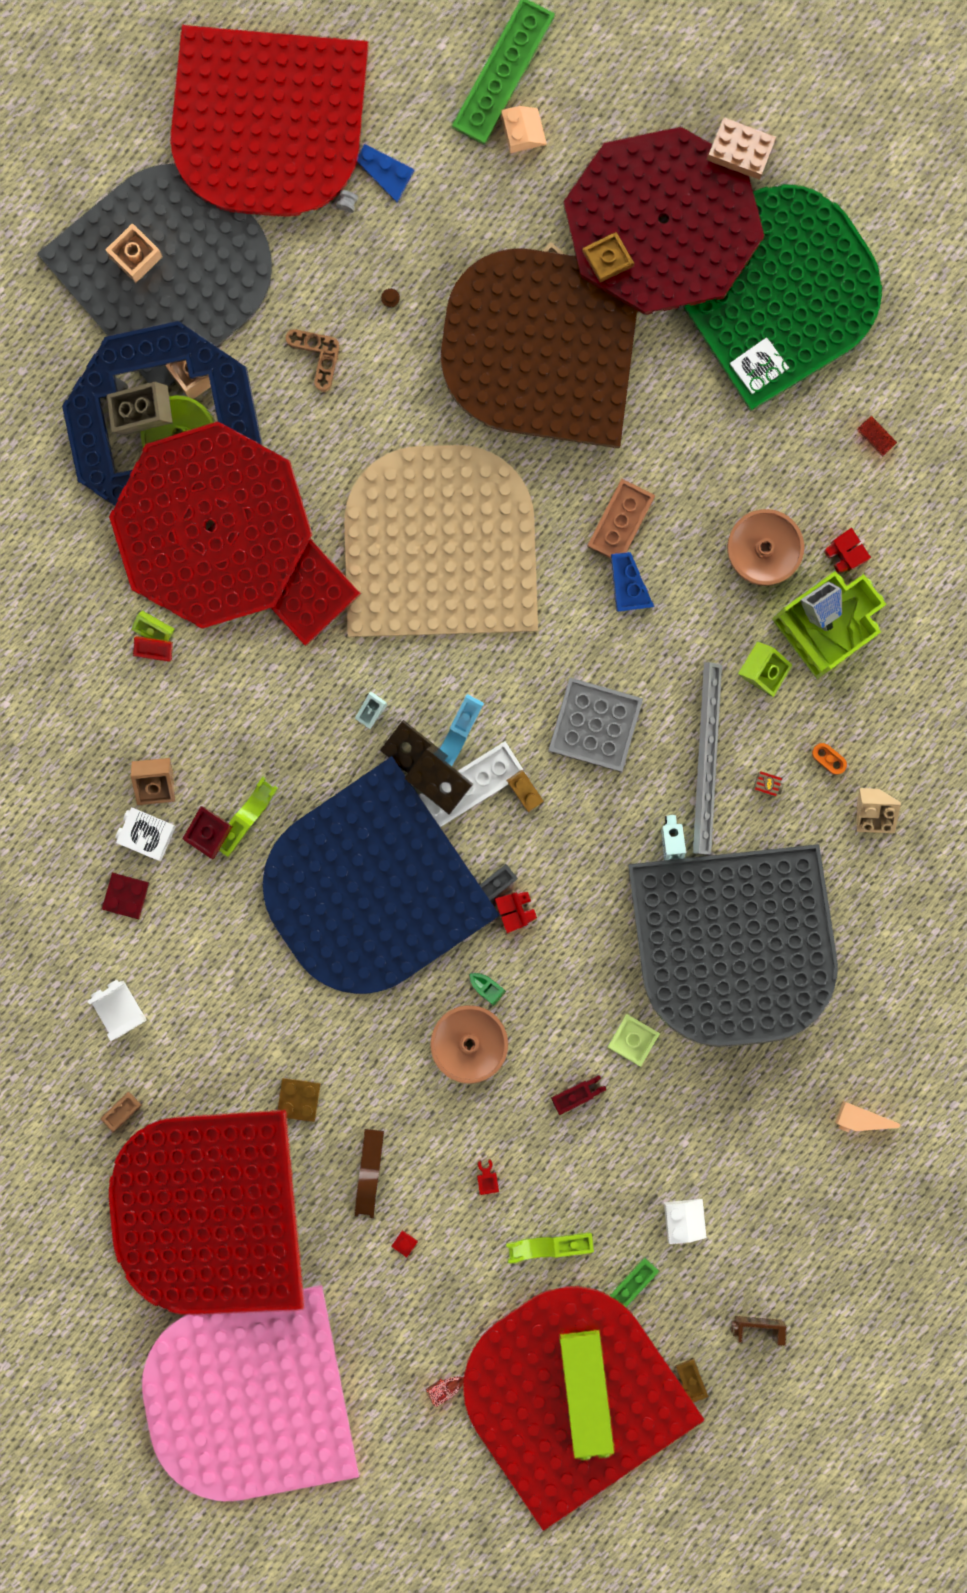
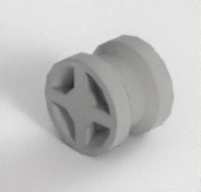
(347, 201)

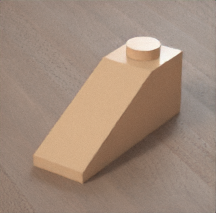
(861, 1120)

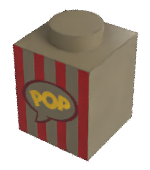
(768, 784)

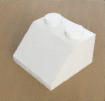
(684, 1221)

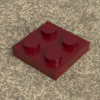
(207, 832)
(125, 896)

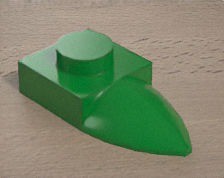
(487, 987)

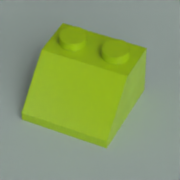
(765, 668)

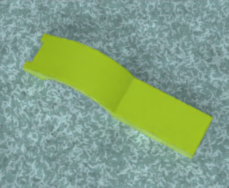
(248, 815)
(550, 1247)

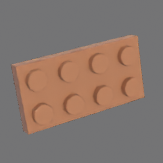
(621, 519)

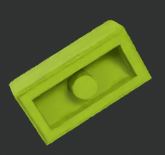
(151, 627)

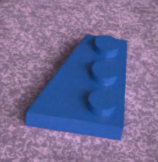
(386, 171)
(628, 584)

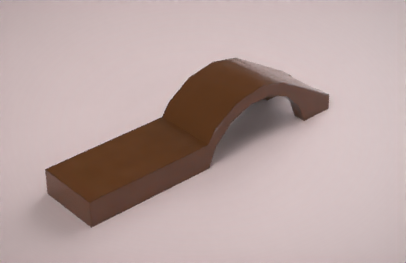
(369, 1172)

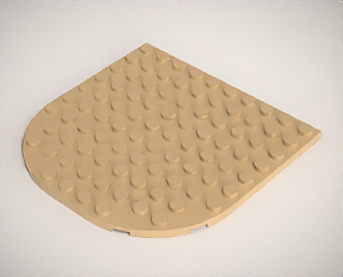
(440, 545)

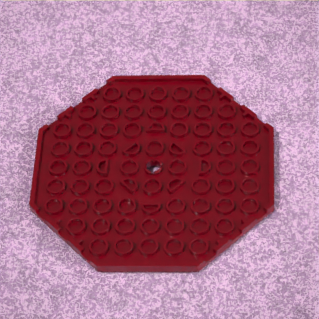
(708, 209)

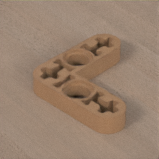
(325, 354)

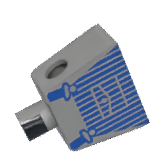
(823, 605)

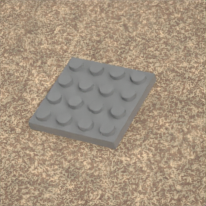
(595, 724)

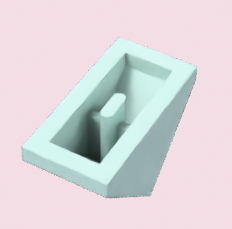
(371, 710)

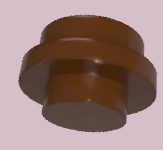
(390, 298)

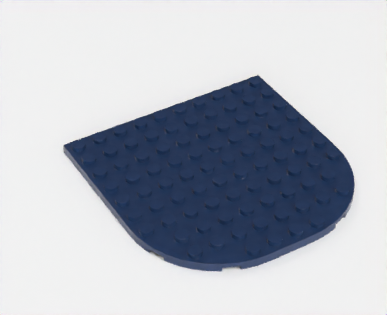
(371, 886)

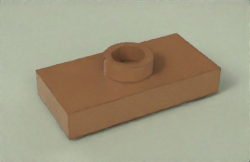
(121, 1111)

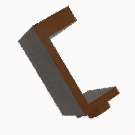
(778, 1326)

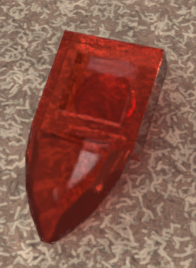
(444, 1390)

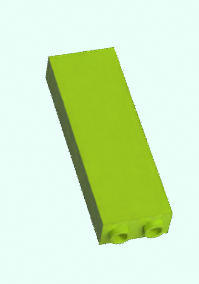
(587, 1394)

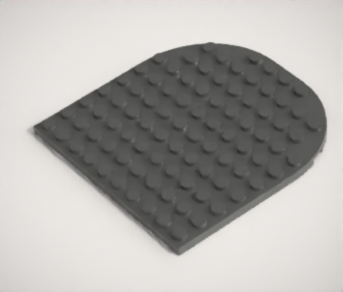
(209, 270)
(736, 943)

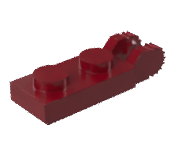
(576, 1095)

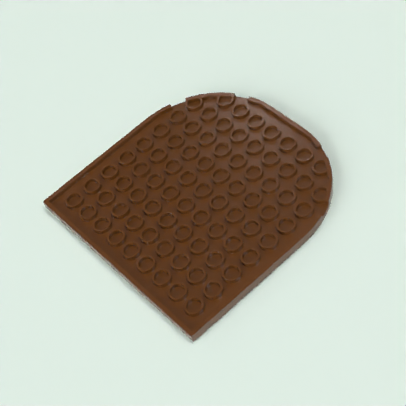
(538, 348)

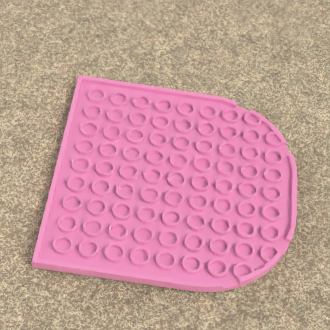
(249, 1402)

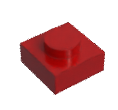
(404, 1243)

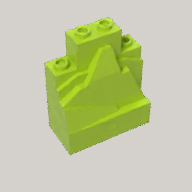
(851, 631)

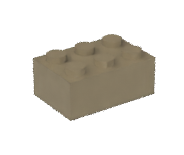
(139, 408)

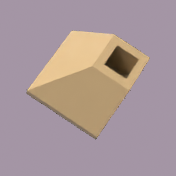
(876, 811)

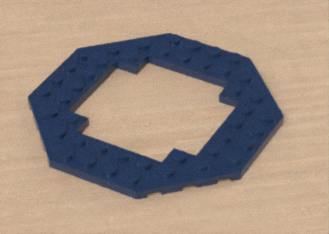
(136, 352)

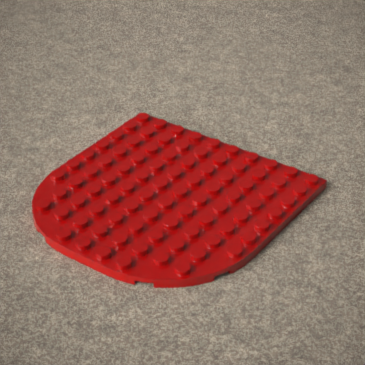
(267, 118)
(209, 1214)
(521, 1402)

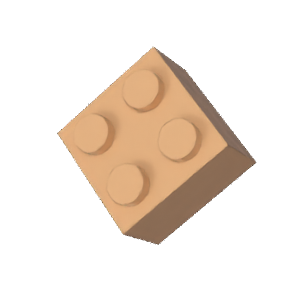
(134, 253)

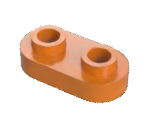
(829, 758)

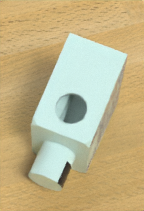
(673, 846)

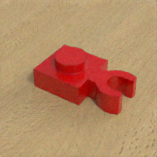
(487, 1181)

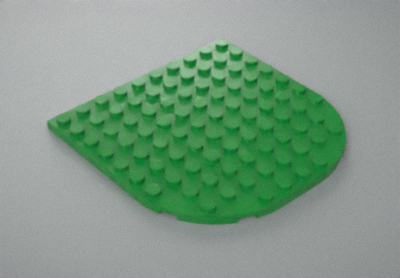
(804, 289)

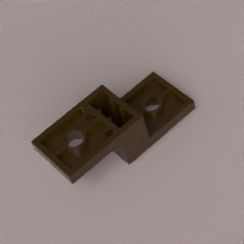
(426, 767)

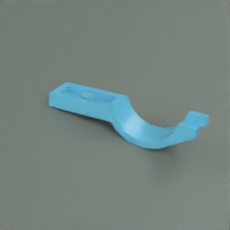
(461, 727)

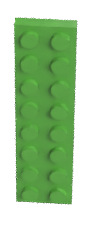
(503, 71)

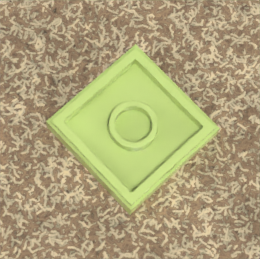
(633, 1040)

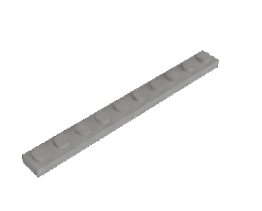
(707, 758)

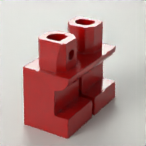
(850, 559)
(514, 902)

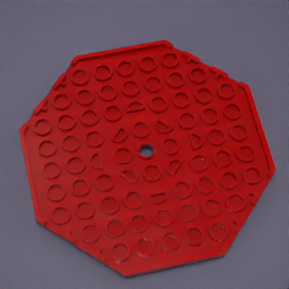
(256, 533)

